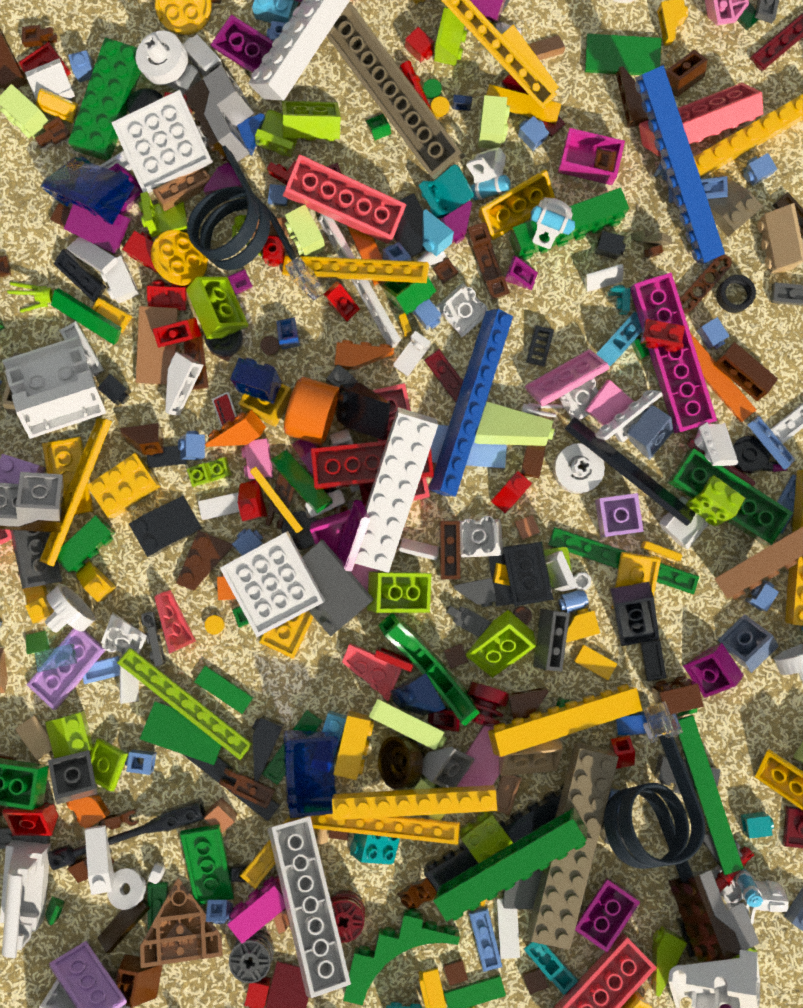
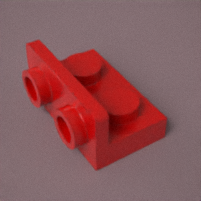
(167, 295)
(663, 335)

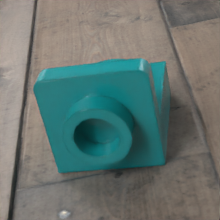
(623, 302)

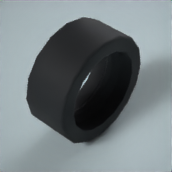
(748, 286)

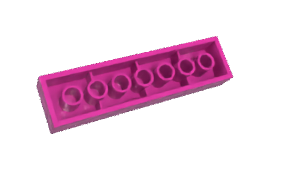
(678, 371)

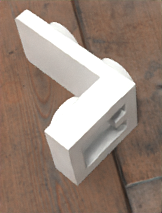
(412, 353)

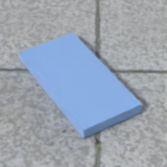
(480, 455)

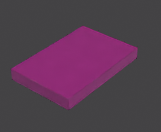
(95, 230)
(353, 535)

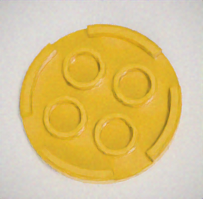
(184, 16)
(177, 258)

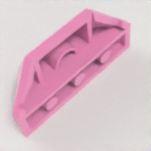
(725, 11)

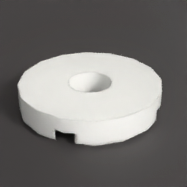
(137, 889)

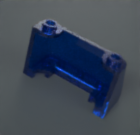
(89, 187)
(309, 772)

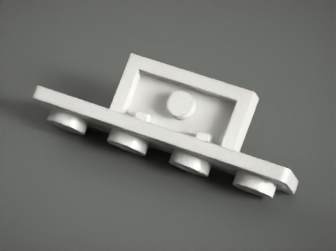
(623, 420)

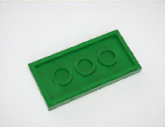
(610, 52)
(176, 733)
(207, 864)

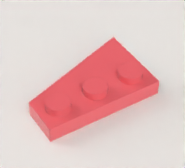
(173, 622)
(376, 672)

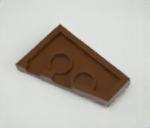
(201, 559)

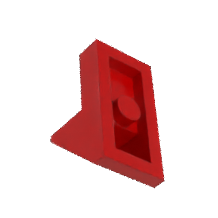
(280, 172)
(341, 301)

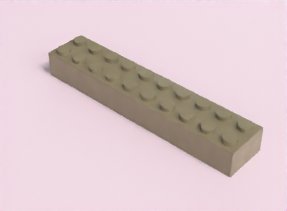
(394, 93)
(565, 880)

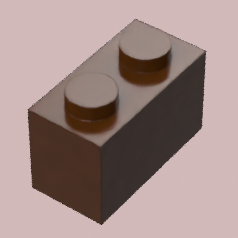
(686, 72)

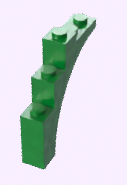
(428, 662)
(389, 944)

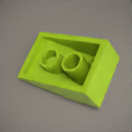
(502, 644)

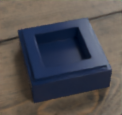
(462, 102)

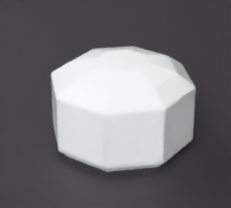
(582, 580)
(157, 873)

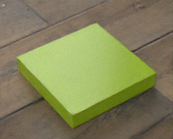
(107, 764)

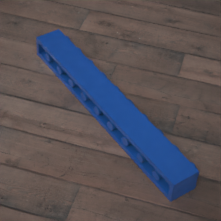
(679, 164)
(470, 403)

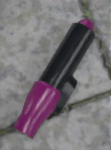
(774, 467)

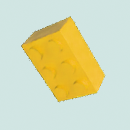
(123, 485)
(353, 745)

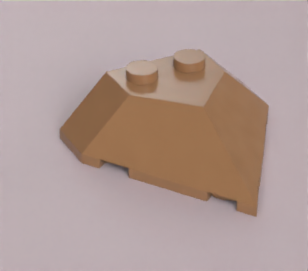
(180, 932)

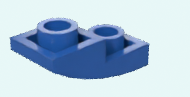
(631, 724)

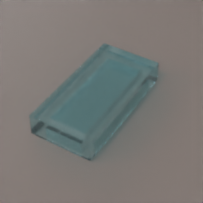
(55, 658)

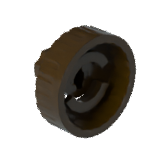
(409, 761)

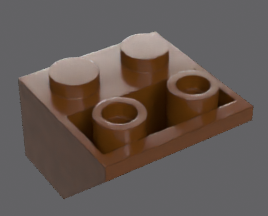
(679, 694)
(138, 983)

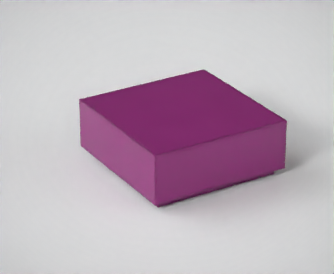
(240, 281)

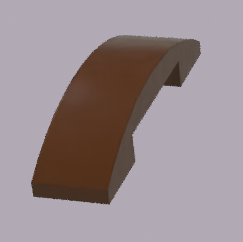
(487, 261)

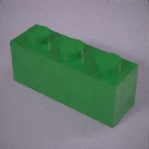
(85, 544)

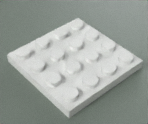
(162, 141)
(272, 584)

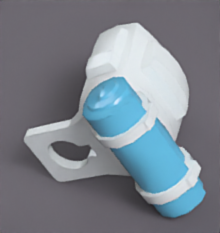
(488, 174)
(552, 217)
(761, 894)

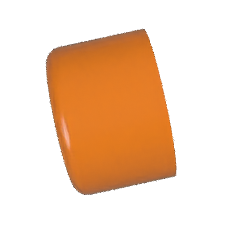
(311, 410)

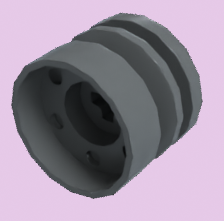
(258, 947)

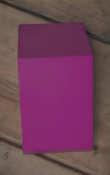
(521, 274)

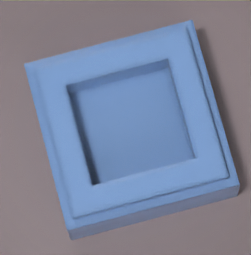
(276, 195)

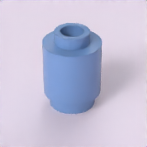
(573, 601)

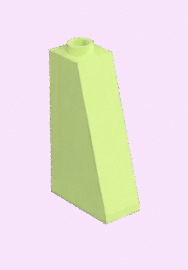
(512, 427)
(408, 724)

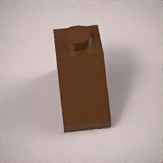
(144, 438)
(526, 702)

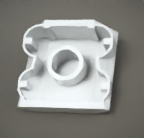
(51, 78)
(462, 309)
(579, 399)
(716, 444)
(680, 533)
(481, 537)
(560, 572)
(122, 636)

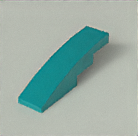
(551, 966)

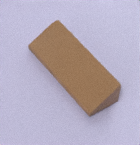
(548, 47)
(181, 188)

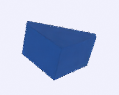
(248, 130)
(288, 333)

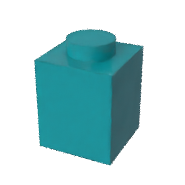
(757, 825)

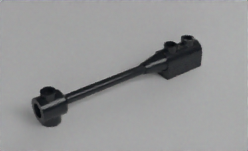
(168, 820)

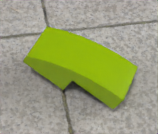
(209, 472)

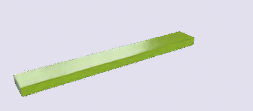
(184, 703)

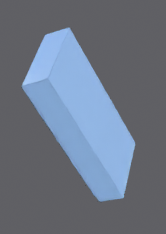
(103, 670)

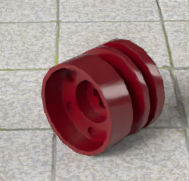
(486, 701)
(349, 906)

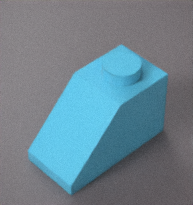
(435, 234)

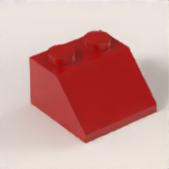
(31, 822)

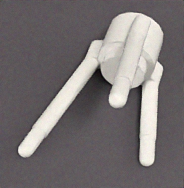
(532, 408)

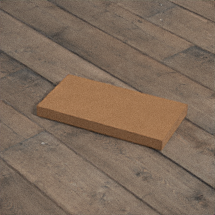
(153, 361)

